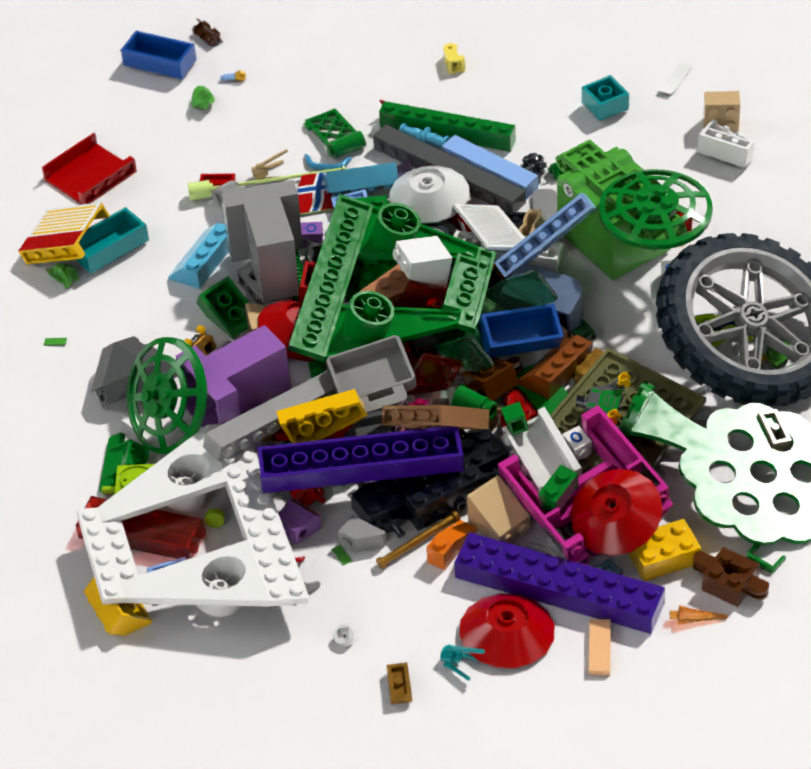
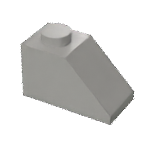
(361, 535)

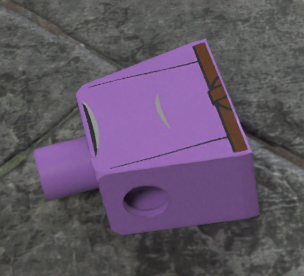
(299, 521)

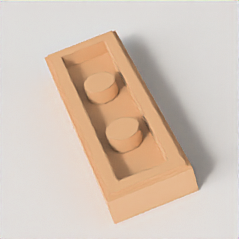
(599, 646)

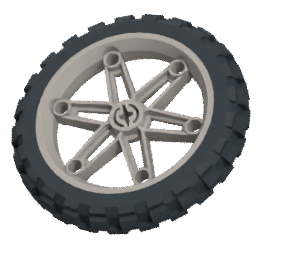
(690, 343)

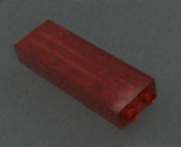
(159, 532)

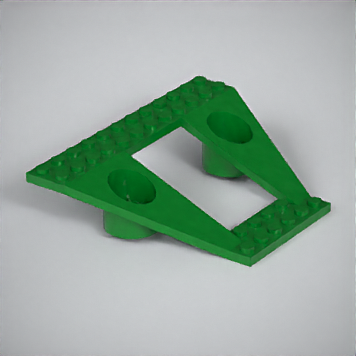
(371, 232)

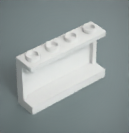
(541, 449)

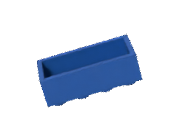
(158, 54)
(520, 330)

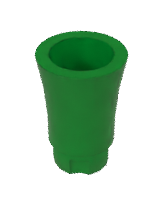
(468, 398)

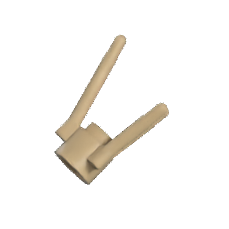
(260, 170)

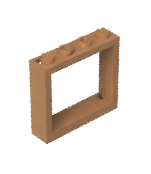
(435, 416)

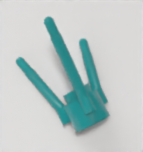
(453, 654)

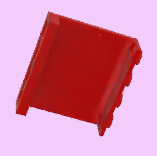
(87, 171)

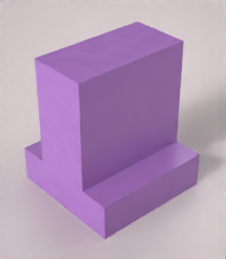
(240, 376)

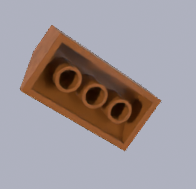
(556, 367)

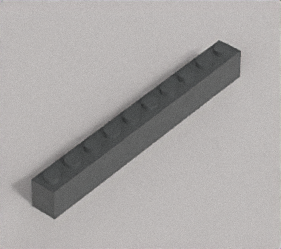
(481, 183)

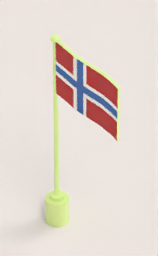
(311, 190)

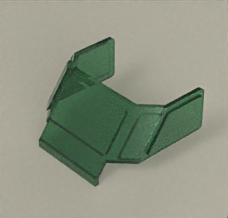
(508, 294)

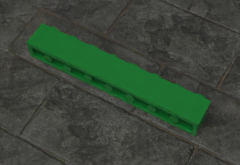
(475, 130)

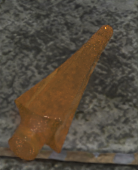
(689, 615)

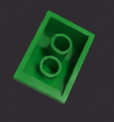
(225, 307)

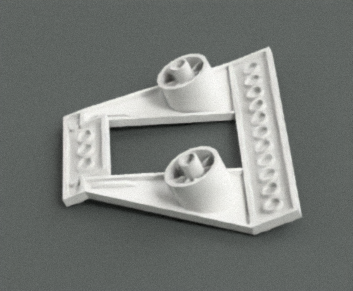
(217, 582)

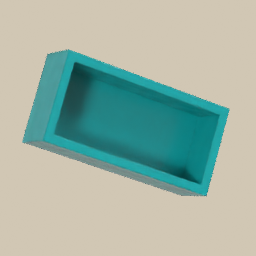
(111, 239)

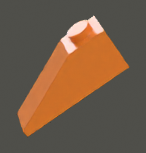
(448, 543)

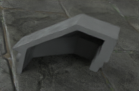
(115, 367)

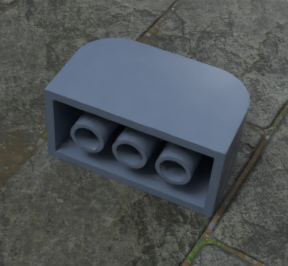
(569, 293)

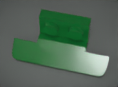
(121, 453)

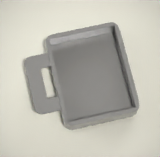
(376, 371)

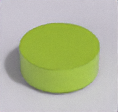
(214, 518)

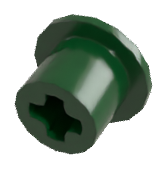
(584, 330)

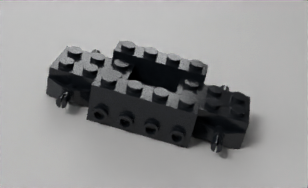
(394, 501)

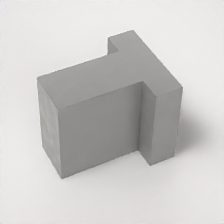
(266, 228)

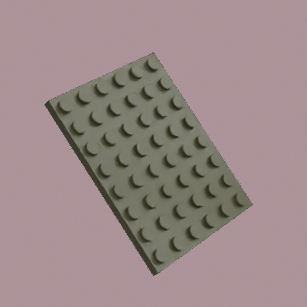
(606, 371)

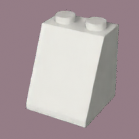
(424, 260)

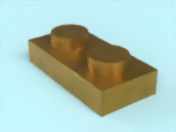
(399, 683)

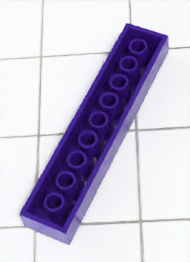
(360, 459)
(560, 582)

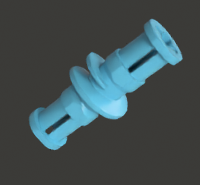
(425, 136)

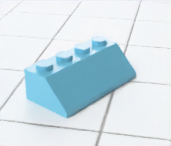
(361, 177)
(202, 257)

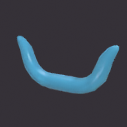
(321, 167)

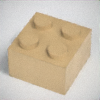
(723, 107)

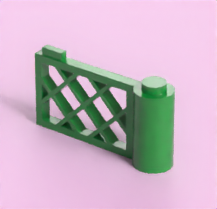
(342, 143)

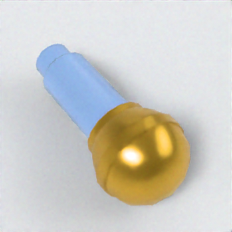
(239, 76)

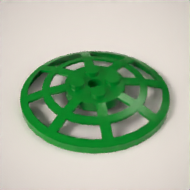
(647, 209)
(163, 386)

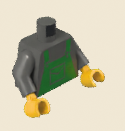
(608, 397)

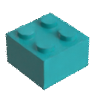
(605, 98)

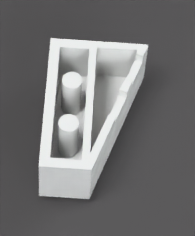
(725, 145)

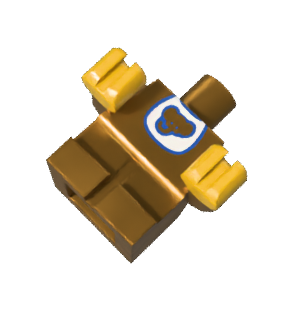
(203, 341)

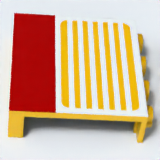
(59, 233)

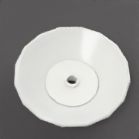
(431, 192)

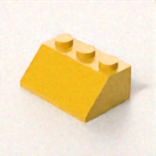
(117, 618)

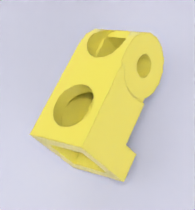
(452, 60)

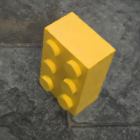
(666, 551)

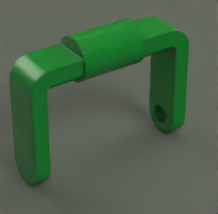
(763, 564)

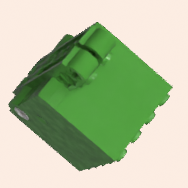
(590, 172)

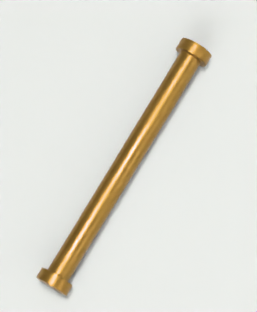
(382, 561)

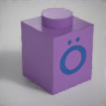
(312, 232)

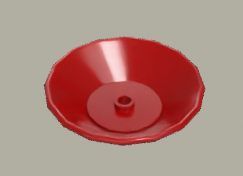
(281, 320)
(627, 524)
(509, 629)

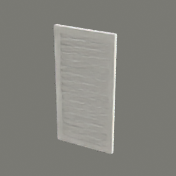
(490, 226)

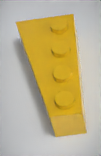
(321, 417)

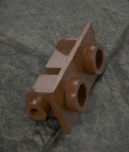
(210, 35)

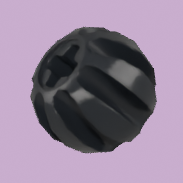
(534, 163)

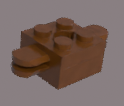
(494, 380)
(729, 586)

